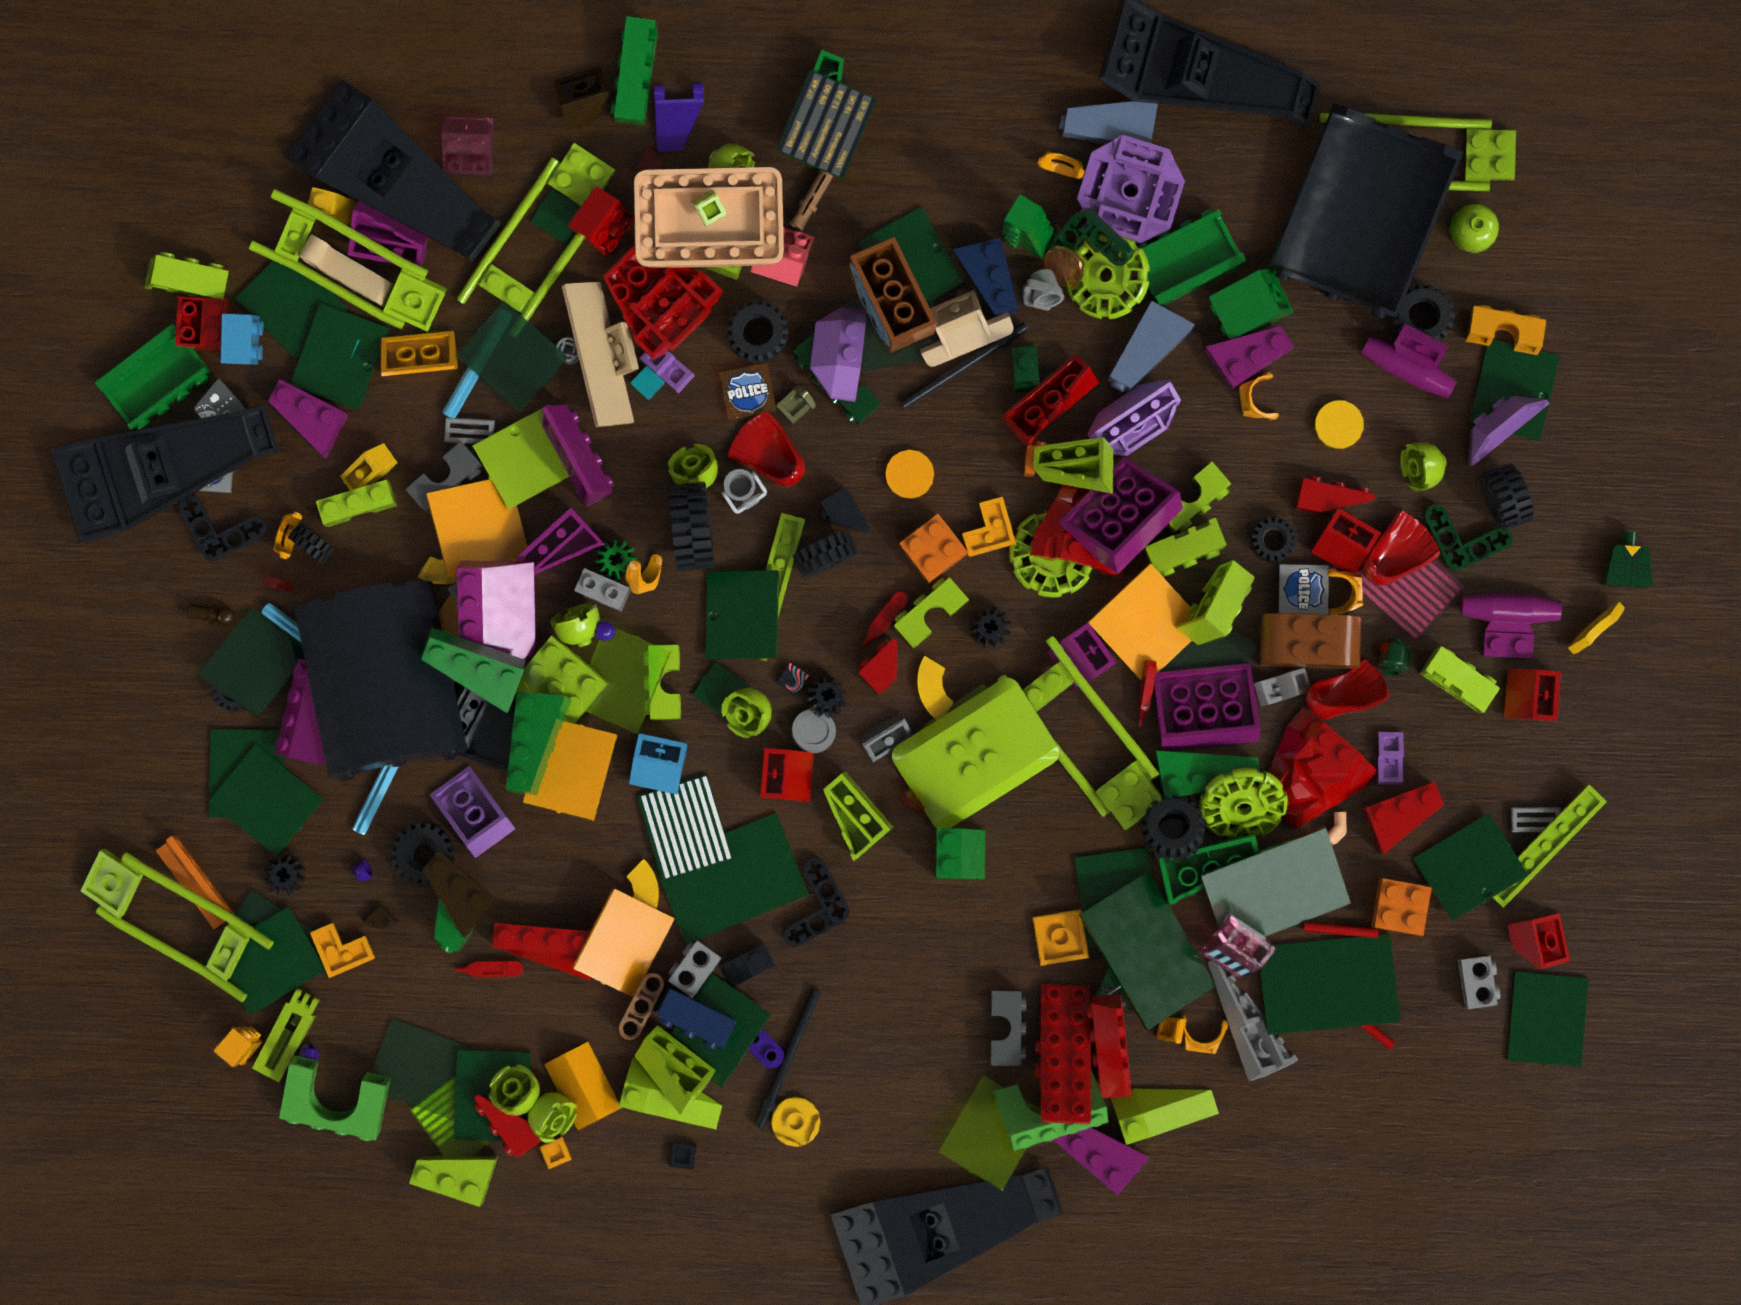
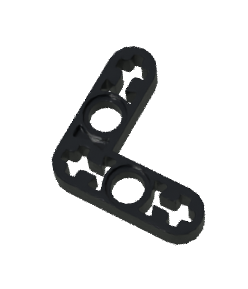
(213, 537)
(824, 913)

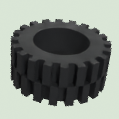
(691, 526)

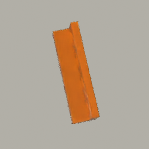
(192, 877)

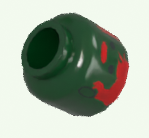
(1394, 657)

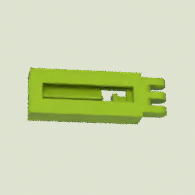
(283, 1043)

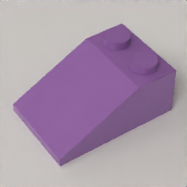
(472, 812)

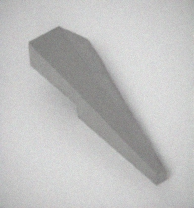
(1259, 1052)

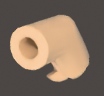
(1340, 827)

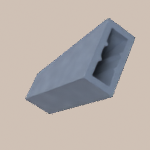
(1109, 121)
(1151, 342)

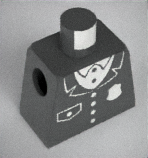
(218, 401)

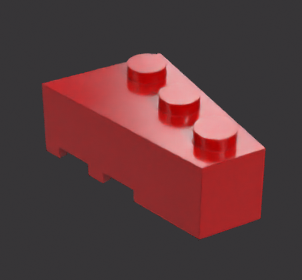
(1401, 814)

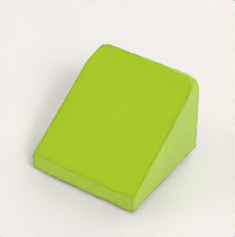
(709, 207)

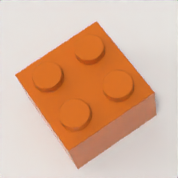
(933, 548)
(1401, 907)

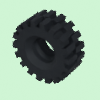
(825, 554)
(408, 841)

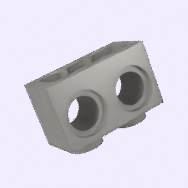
(602, 590)
(699, 972)
(1471, 983)

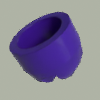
(605, 631)
(363, 871)
(309, 1051)

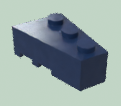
(989, 274)
(694, 1018)

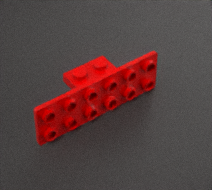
(1064, 1054)

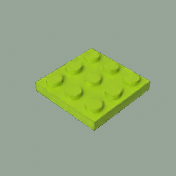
(562, 672)

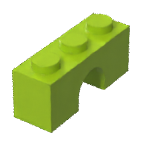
(1211, 485)
(356, 502)
(945, 596)
(665, 705)

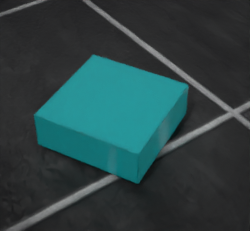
(647, 383)

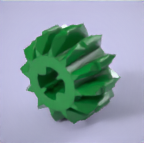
(614, 551)

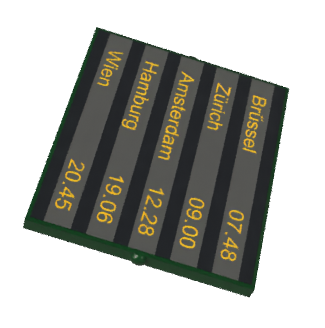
(826, 124)

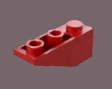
(1324, 498)
(512, 1128)

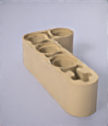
(346, 271)

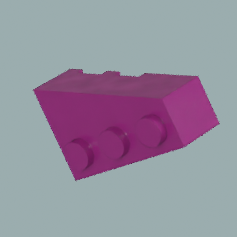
(1247, 355)
(309, 416)

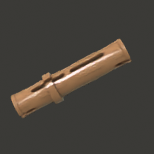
(800, 220)

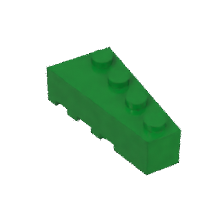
(1028, 228)

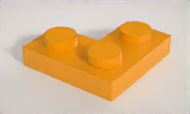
(995, 534)
(339, 957)

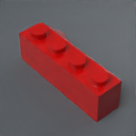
(1050, 399)
(544, 945)
(1110, 1045)

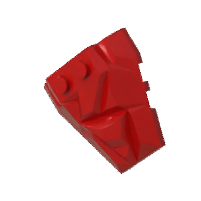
(660, 302)
(1055, 543)
(1316, 768)

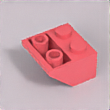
(791, 267)

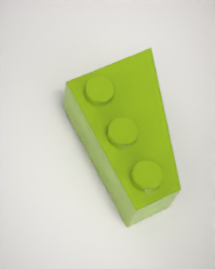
(186, 277)

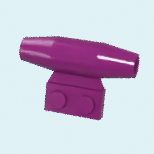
(1413, 360)
(1510, 620)

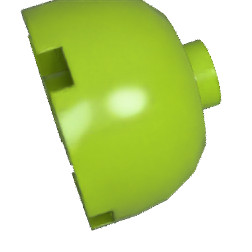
(731, 157)
(1474, 228)
(693, 465)
(1423, 465)
(577, 625)
(747, 712)
(514, 1090)
(551, 1115)

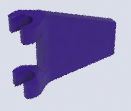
(675, 118)

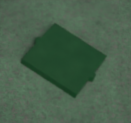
(555, 216)
(717, 686)

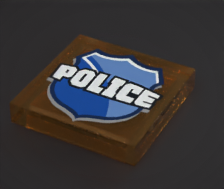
(747, 391)

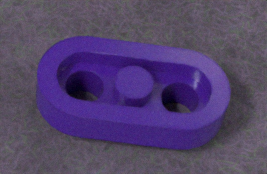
(764, 1046)

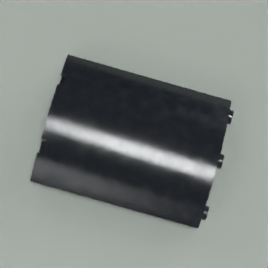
(1364, 211)
(370, 682)

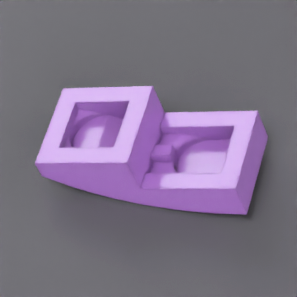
(669, 370)
(1390, 758)

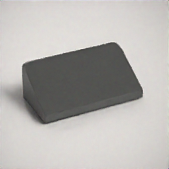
(885, 736)

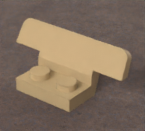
(963, 329)

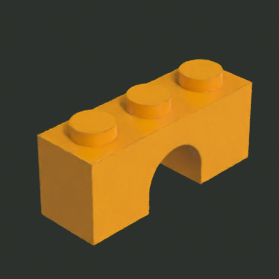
(1526, 330)
(239, 1045)

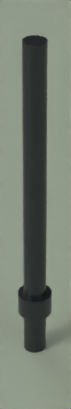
(963, 366)
(768, 1104)

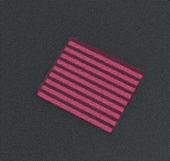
(1415, 598)

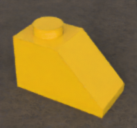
(333, 204)
(369, 467)

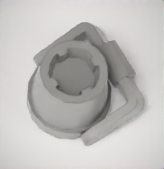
(1042, 290)
(740, 487)

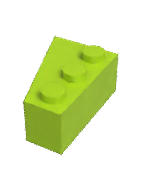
(1077, 464)
(1186, 548)
(1219, 605)
(1460, 679)
(856, 814)
(674, 1068)
(455, 1177)

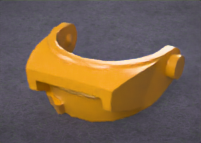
(1075, 172)
(1248, 407)
(286, 549)
(648, 579)
(1356, 598)
(1207, 1047)

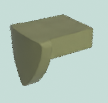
(796, 404)

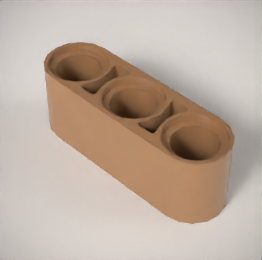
(633, 1015)

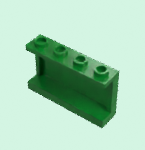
(1190, 257)
(153, 379)

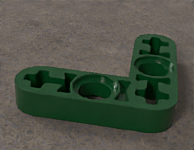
(1090, 232)
(1466, 549)

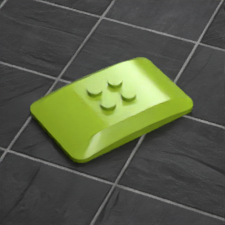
(975, 753)

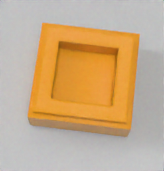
(1171, 1030)
(555, 1152)

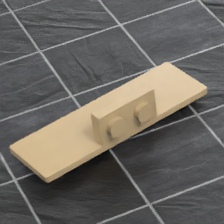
(603, 353)

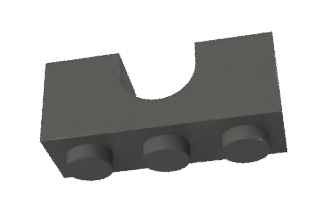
(462, 467)
(1009, 1050)

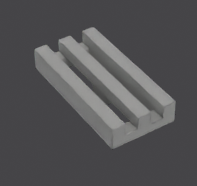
(447, 439)
(1514, 819)

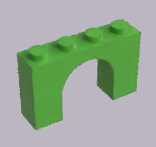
(303, 1107)
(1025, 1126)

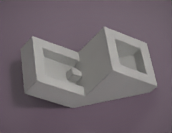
(1282, 687)

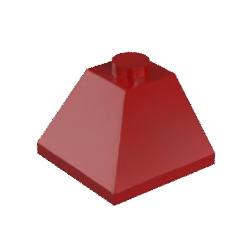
(1540, 941)

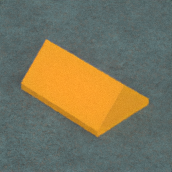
(418, 353)
(584, 1083)

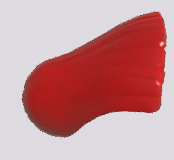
(768, 450)
(1400, 551)
(1347, 692)

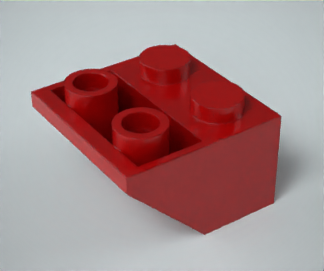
(602, 221)
(200, 323)
(1345, 541)
(882, 669)
(1532, 695)
(787, 775)

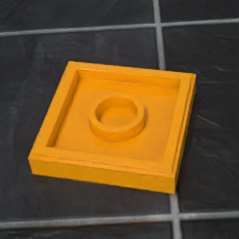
(1060, 937)

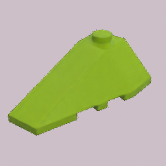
(644, 1096)
(1160, 1110)

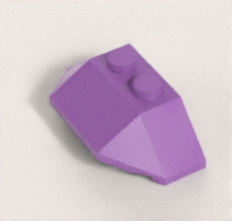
(839, 352)
(1136, 416)
(1500, 424)

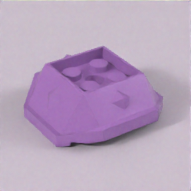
(1137, 165)

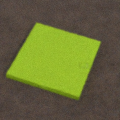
(521, 460)

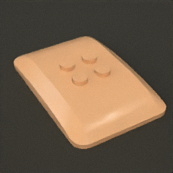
(674, 234)

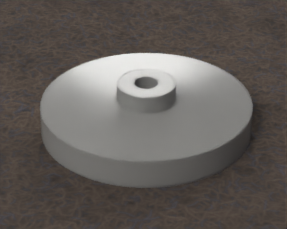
(813, 732)

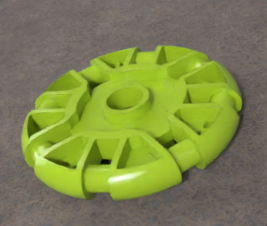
(1115, 287)
(1047, 568)
(1244, 792)

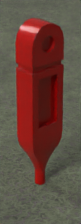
(886, 616)
(1146, 689)
(493, 969)

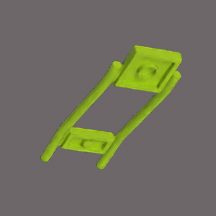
(1488, 151)
(574, 178)
(413, 296)
(1130, 790)
(113, 886)

